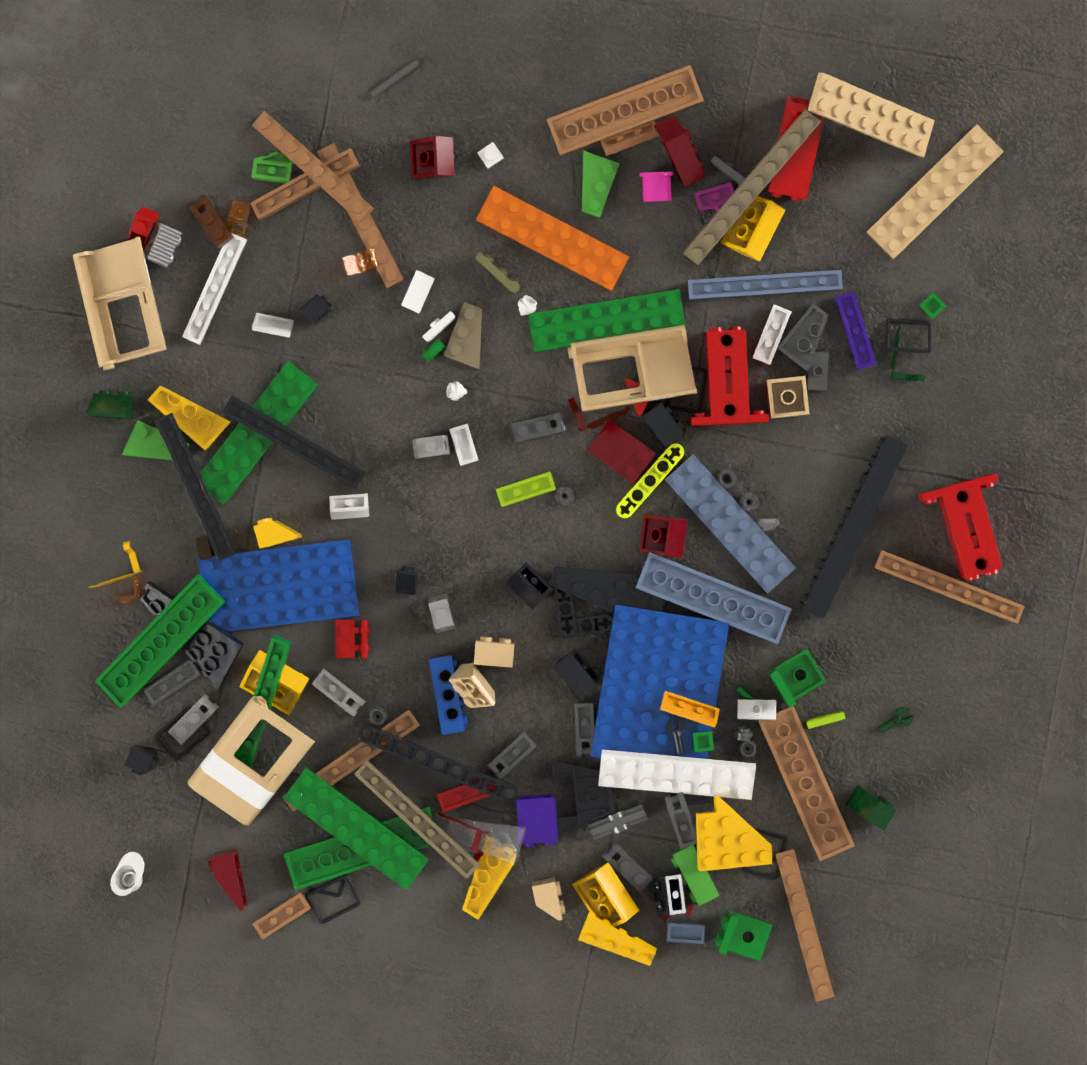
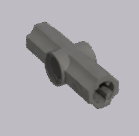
(617, 821)

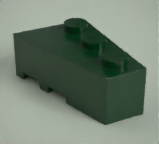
(872, 808)

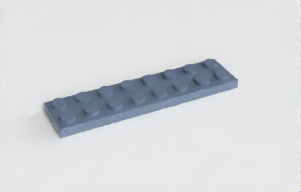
(730, 523)
(713, 598)

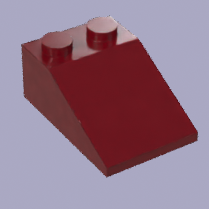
(621, 452)
(228, 873)

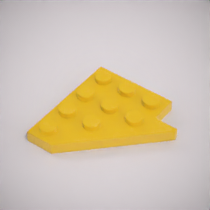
(728, 840)

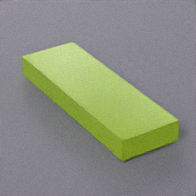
(525, 489)

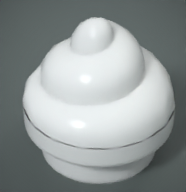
(526, 305)
(455, 391)

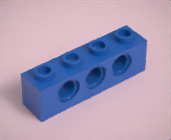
(447, 724)

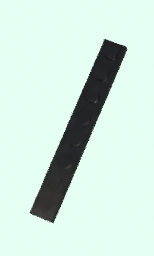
(293, 442)
(195, 486)

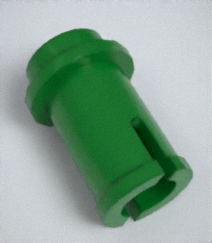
(433, 350)

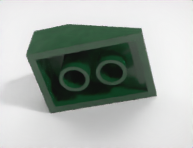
(111, 406)

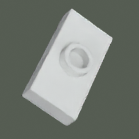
(272, 325)
(437, 326)
(463, 444)
(756, 709)

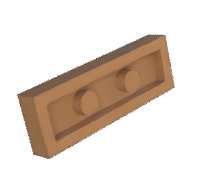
(629, 138)
(281, 915)

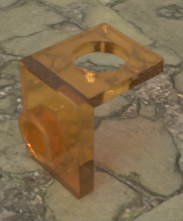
(239, 215)
(359, 262)
(128, 598)

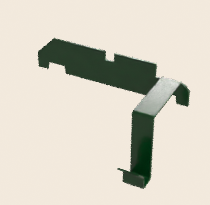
(902, 376)

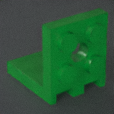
(786, 683)
(732, 931)

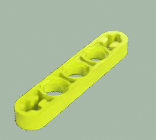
(659, 476)

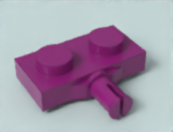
(713, 197)

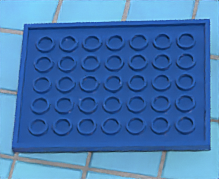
(644, 659)

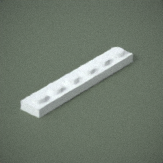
(214, 289)

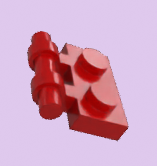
(345, 638)

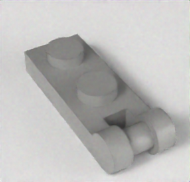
(338, 692)
(193, 719)

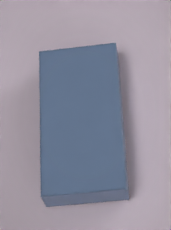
(685, 932)

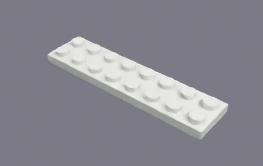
(676, 774)

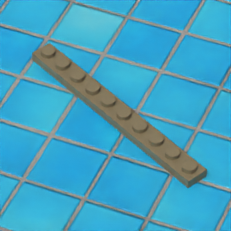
(752, 186)

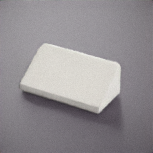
(417, 291)
(349, 506)

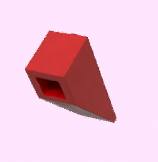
(143, 225)

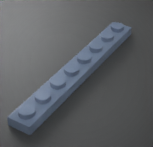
(765, 284)

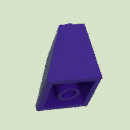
(539, 818)

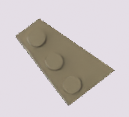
(466, 337)

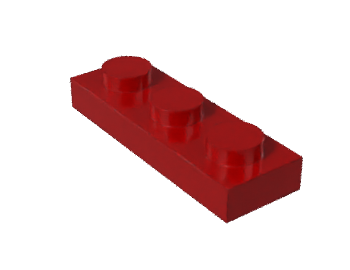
(462, 795)

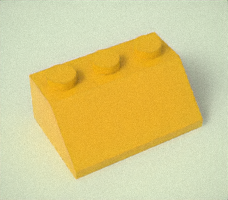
(754, 228)
(273, 533)
(289, 688)
(606, 895)

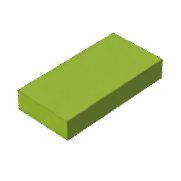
(825, 719)

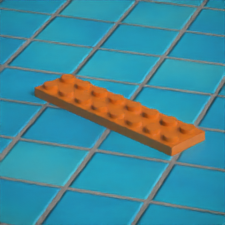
(552, 238)

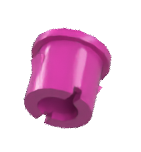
(656, 186)

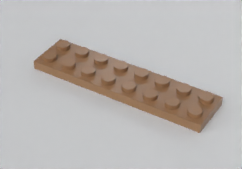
(625, 110)
(806, 784)

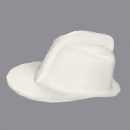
(128, 874)

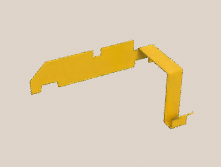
(134, 562)

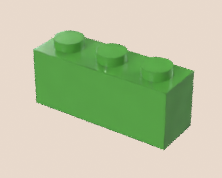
(699, 882)

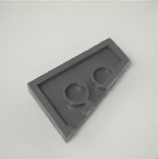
(804, 337)

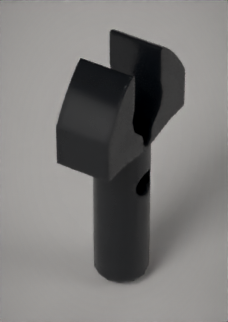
(676, 734)

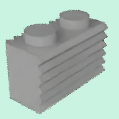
(162, 244)

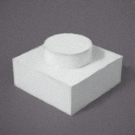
(490, 155)

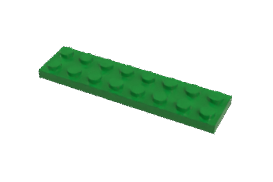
(605, 319)
(245, 446)
(160, 641)
(356, 828)
(333, 858)

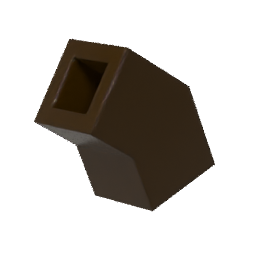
(204, 547)

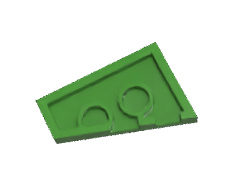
(597, 182)
(147, 443)

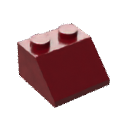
(432, 157)
(663, 536)

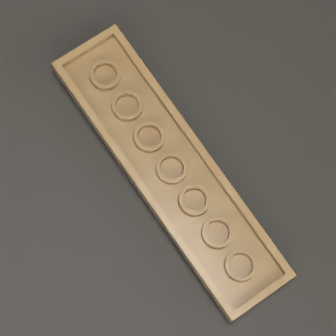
(870, 115)
(935, 191)

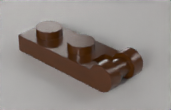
(211, 222)

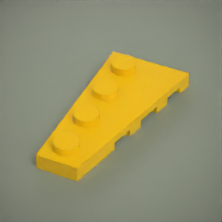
(191, 418)
(485, 884)
(603, 935)

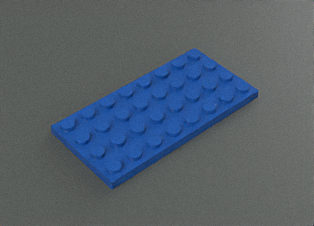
(283, 585)

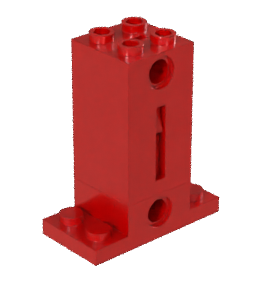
(796, 173)
(727, 380)
(968, 525)

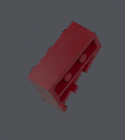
(680, 150)

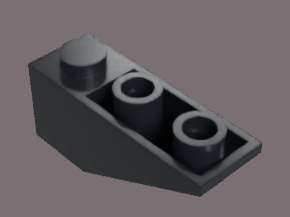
(406, 580)

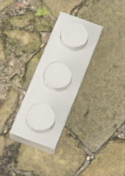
(771, 334)

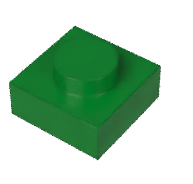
(932, 305)
(702, 741)

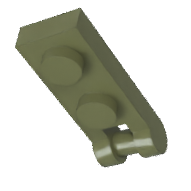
(499, 273)

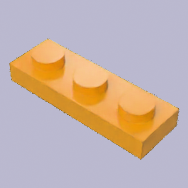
(689, 709)

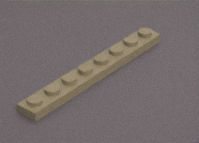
(417, 819)

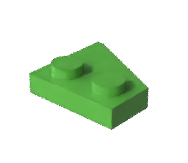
(272, 168)

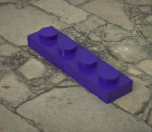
(855, 330)

